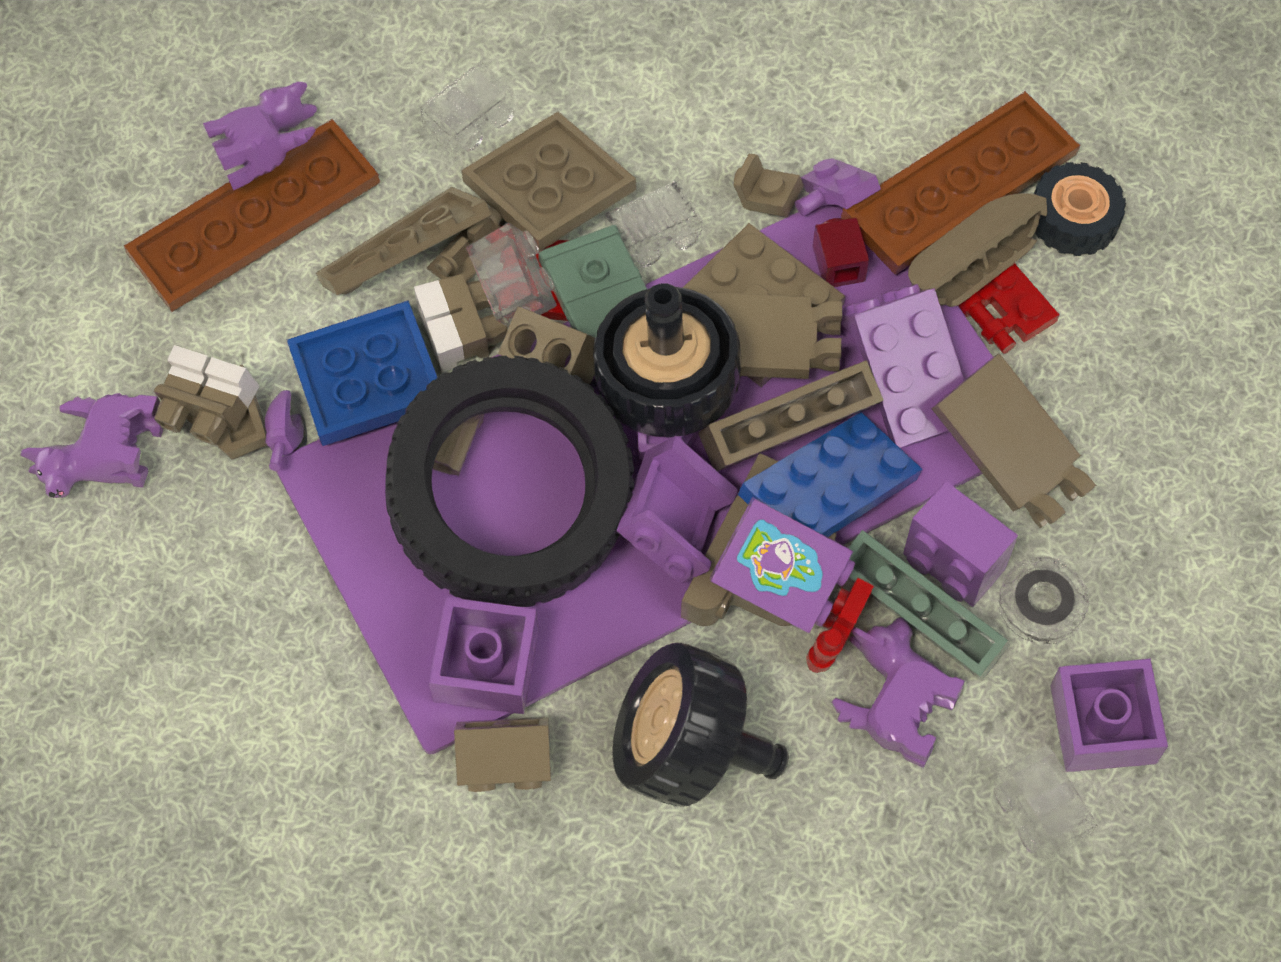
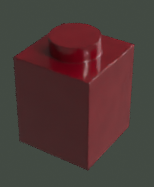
(840, 252)

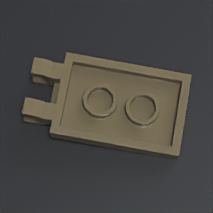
(781, 333)
(1013, 441)

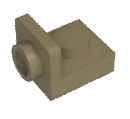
(766, 189)

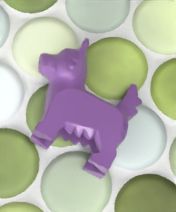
(255, 136)
(105, 447)
(906, 696)

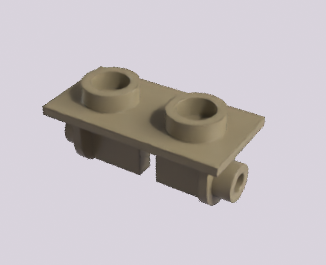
(455, 257)

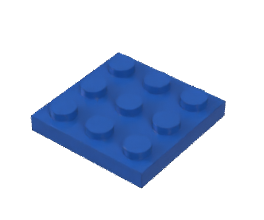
(362, 371)

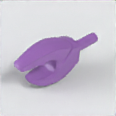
(282, 429)

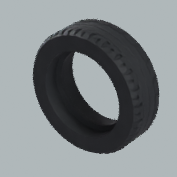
(528, 389)

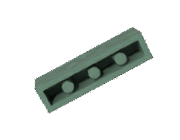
(926, 607)

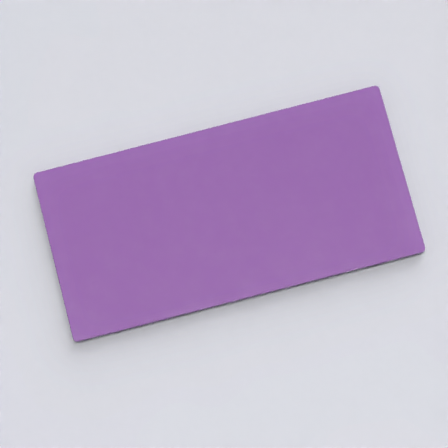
(525, 493)

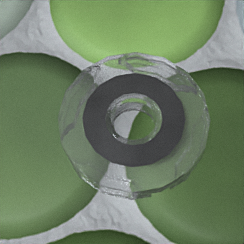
(1052, 577)

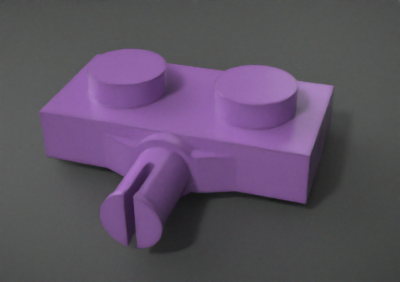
(835, 184)

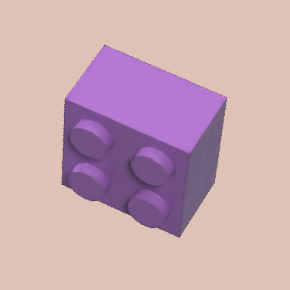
(959, 544)
(484, 655)
(1108, 715)

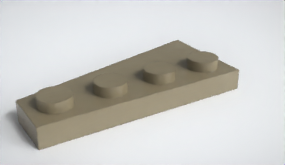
(410, 235)

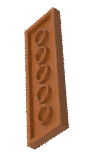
(959, 177)
(241, 225)

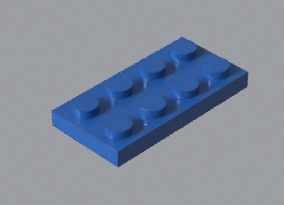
(835, 477)

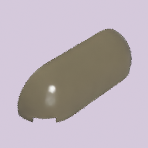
(979, 248)

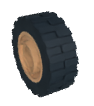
(1081, 208)

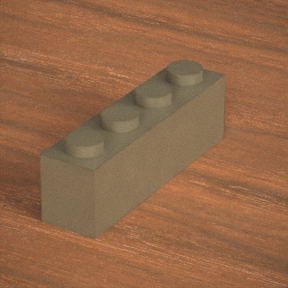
(790, 416)

